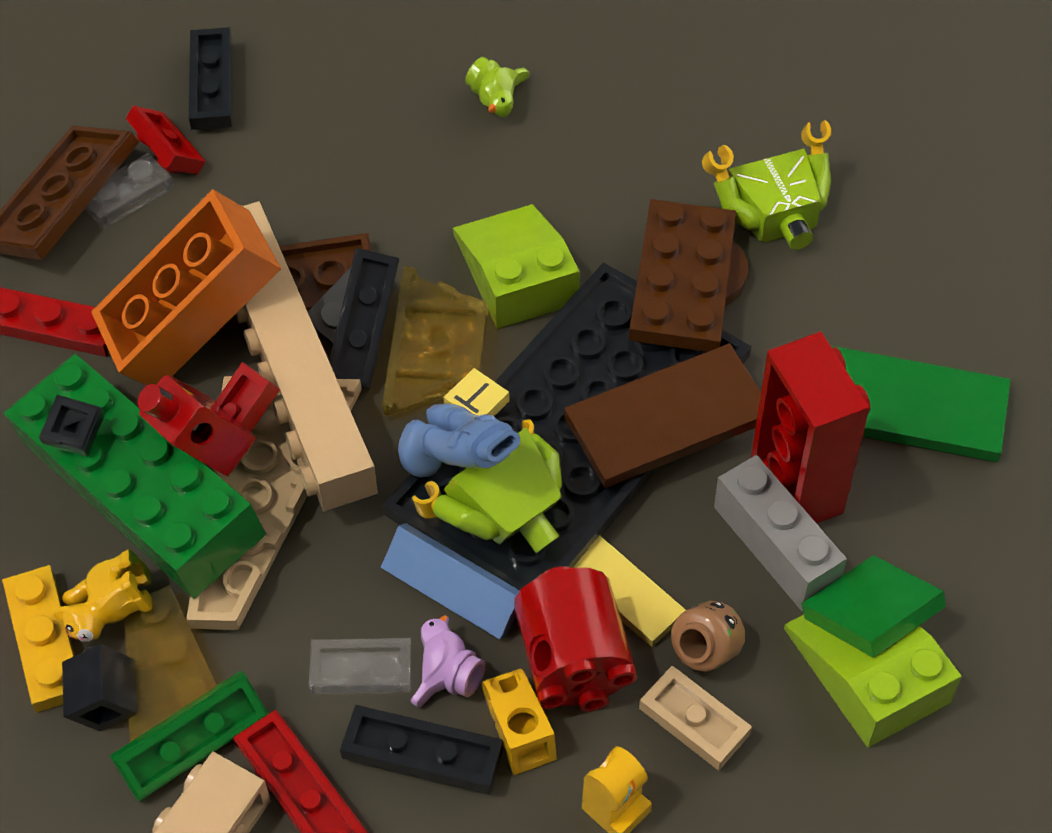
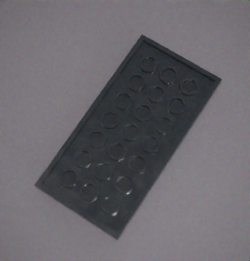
(569, 360)

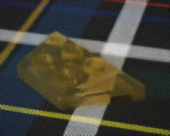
(433, 342)

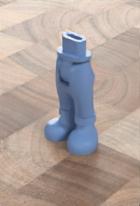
(455, 439)

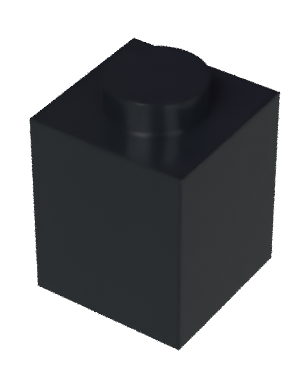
(99, 687)

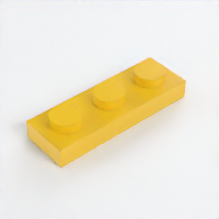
(39, 634)

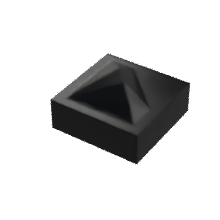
(72, 425)

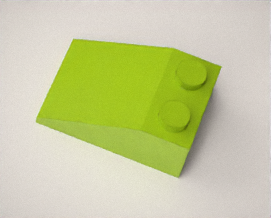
(518, 264)
(881, 691)

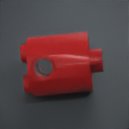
(573, 638)

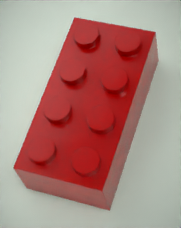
(811, 424)

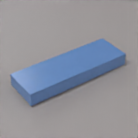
(451, 580)

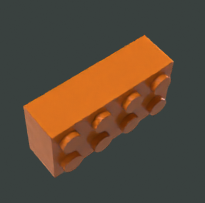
(185, 289)

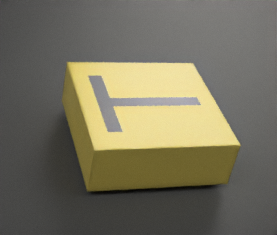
(478, 394)

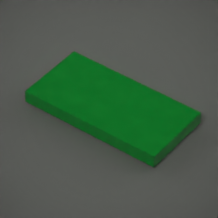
(931, 404)

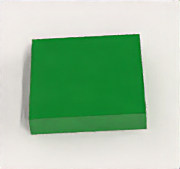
(873, 605)

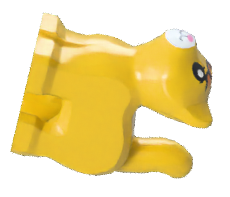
(109, 595)

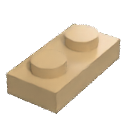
(695, 717)

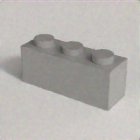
(778, 530)

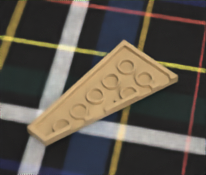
(275, 489)

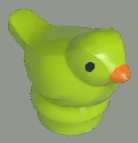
(495, 84)

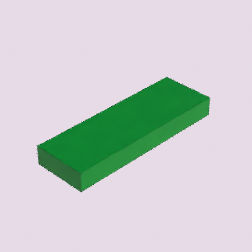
(188, 736)

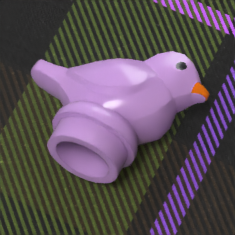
(446, 663)

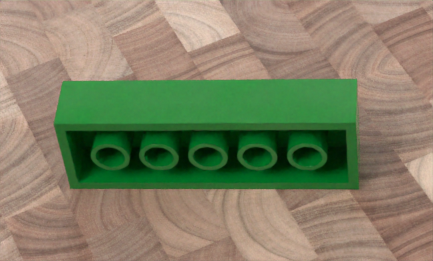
(141, 482)

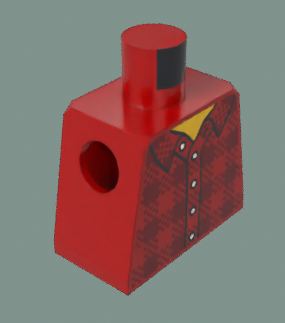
(178, 408)

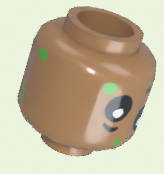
(708, 635)

